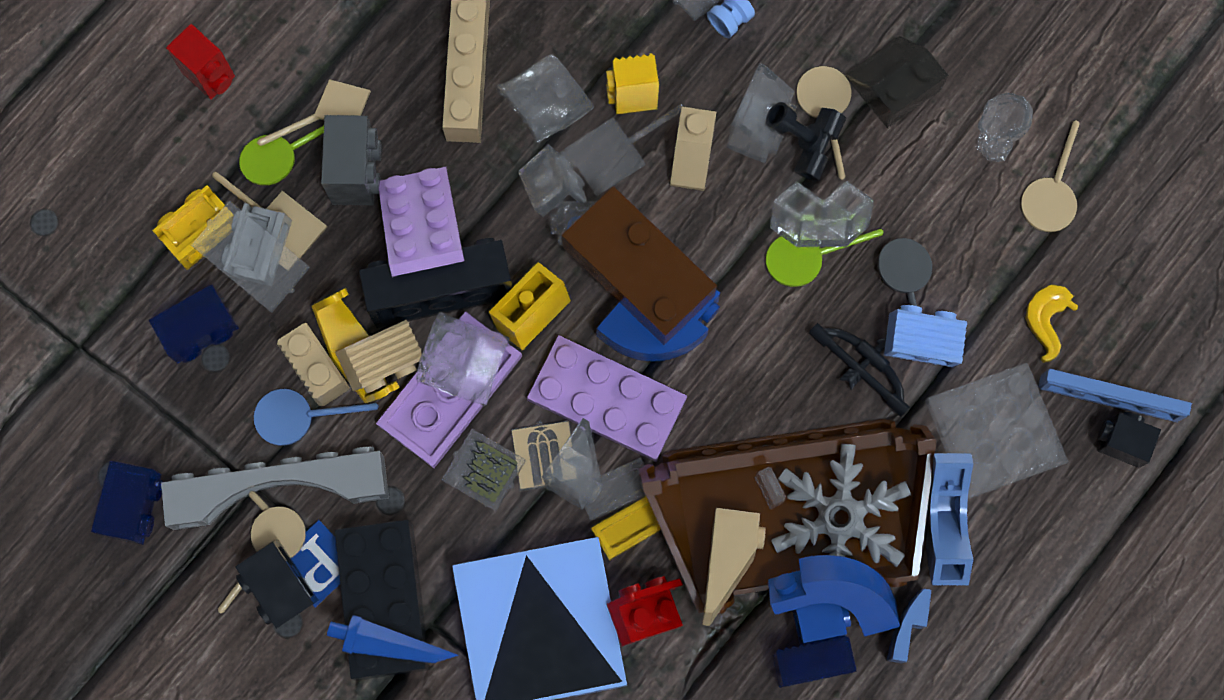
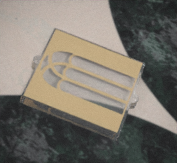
(539, 447)

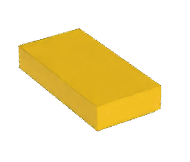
(626, 528)

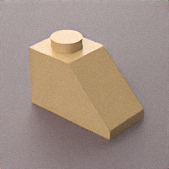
(693, 148)

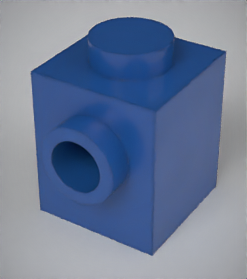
(820, 622)

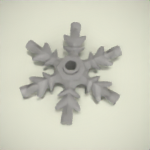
(842, 500)

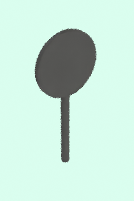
(905, 266)

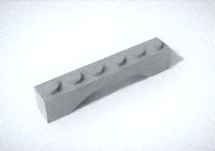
(200, 500)

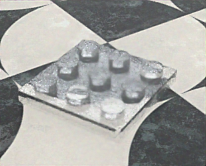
(1001, 426)

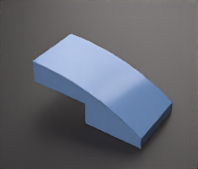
(913, 616)

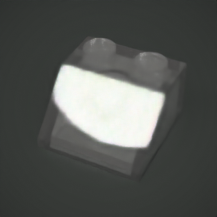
(749, 129)

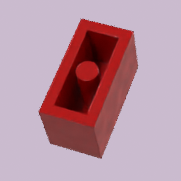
(201, 62)

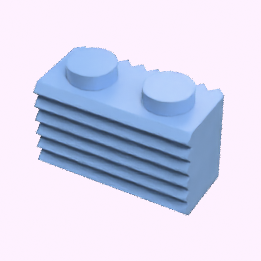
(925, 336)

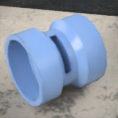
(729, 16)

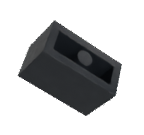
(275, 584)

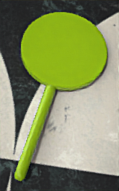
(273, 160)
(801, 265)

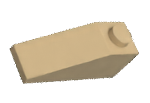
(732, 551)

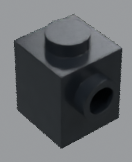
(1128, 439)

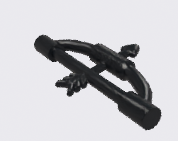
(857, 371)

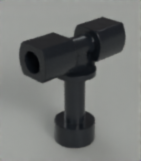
(812, 138)

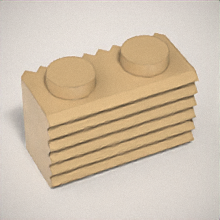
(379, 356)
(313, 365)

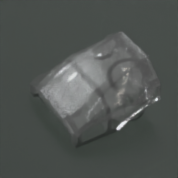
(546, 97)
(461, 359)

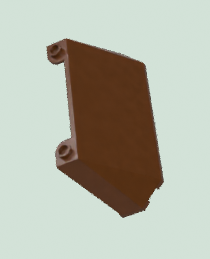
(722, 476)

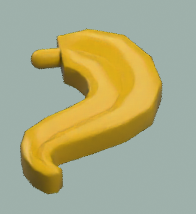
(1038, 314)

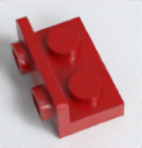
(646, 611)

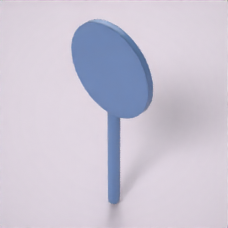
(286, 416)

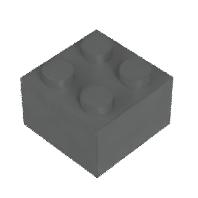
(350, 160)

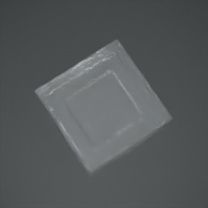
(770, 487)

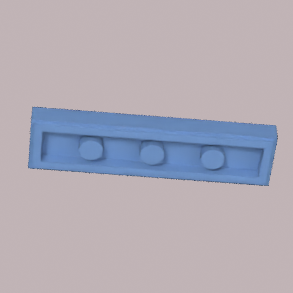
(1114, 395)

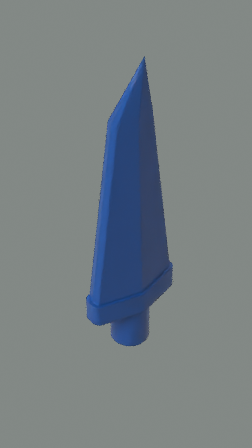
(373, 639)

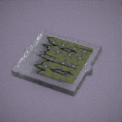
(483, 470)

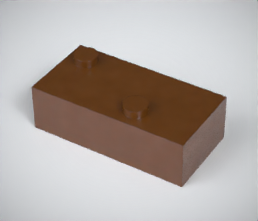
(638, 265)

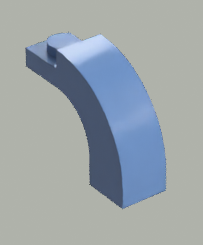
(946, 520)

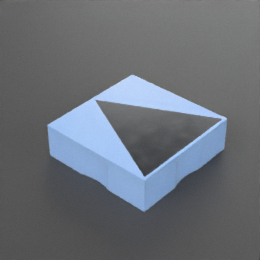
(539, 623)

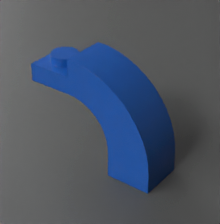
(630, 338)
(840, 583)

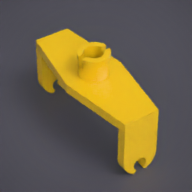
(342, 330)

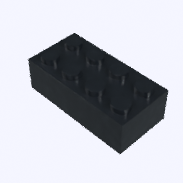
(475, 282)
(382, 587)

